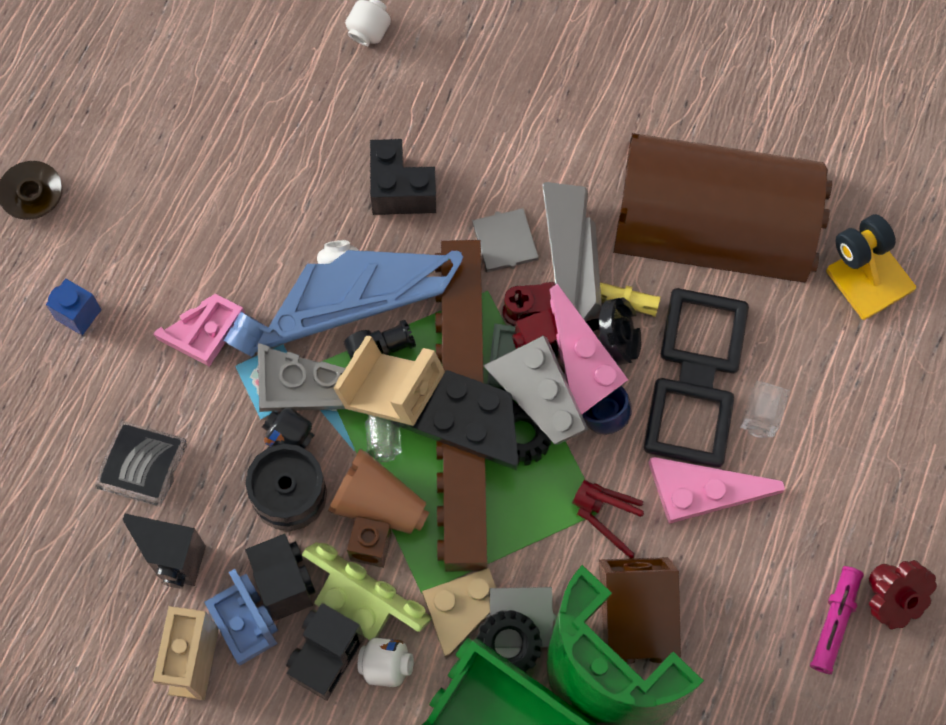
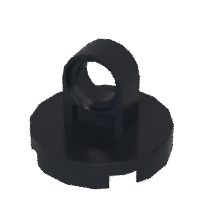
(617, 330)

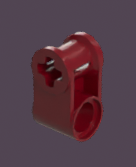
(530, 299)

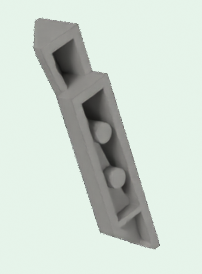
(573, 246)

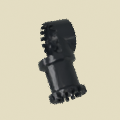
(386, 341)

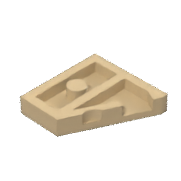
(459, 607)

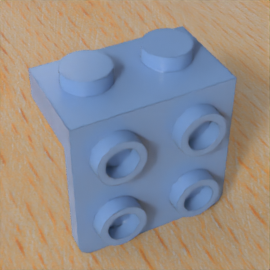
(241, 623)

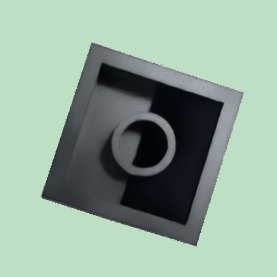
(168, 548)

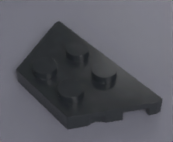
(470, 419)

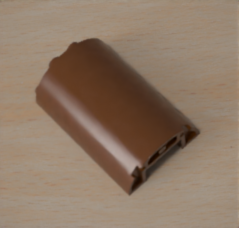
(722, 208)

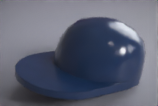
(610, 413)

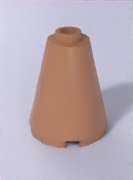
(378, 495)

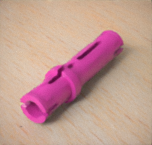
(849, 580)

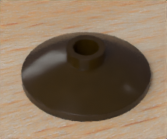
(26, 179)

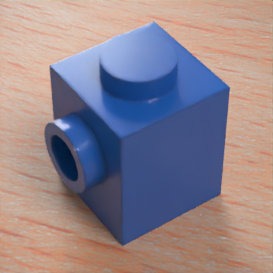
(73, 306)

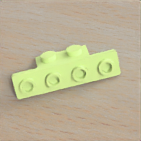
(360, 595)

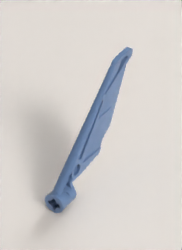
(345, 292)

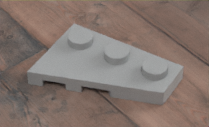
(295, 382)
(540, 389)

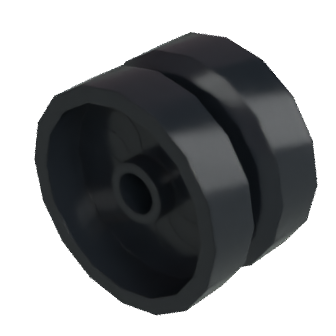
(289, 467)

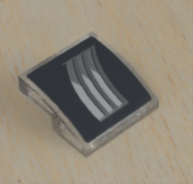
(140, 463)

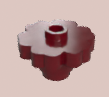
(900, 592)

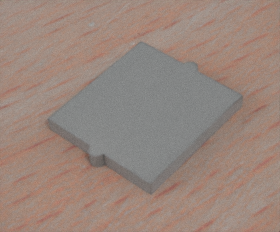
(505, 240)
(530, 601)

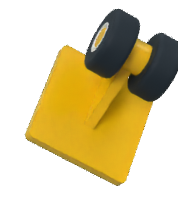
(867, 269)

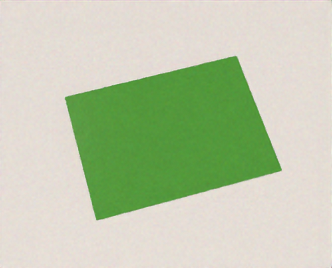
(519, 503)

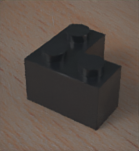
(396, 187)
(279, 579)
(327, 651)

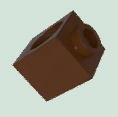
(369, 542)

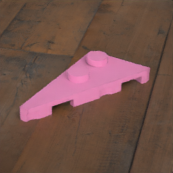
(586, 362)
(698, 490)

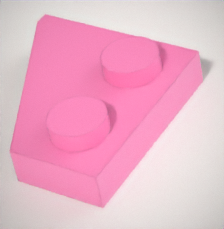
(202, 329)

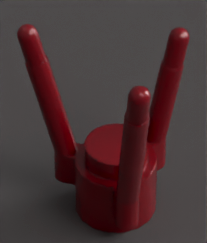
(593, 497)

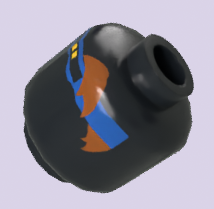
(287, 428)

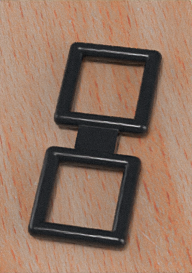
(696, 378)

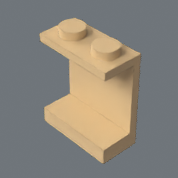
(388, 384)
(186, 653)

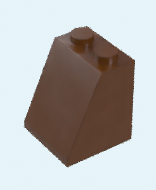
(643, 609)

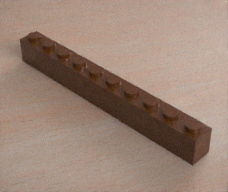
(463, 472)

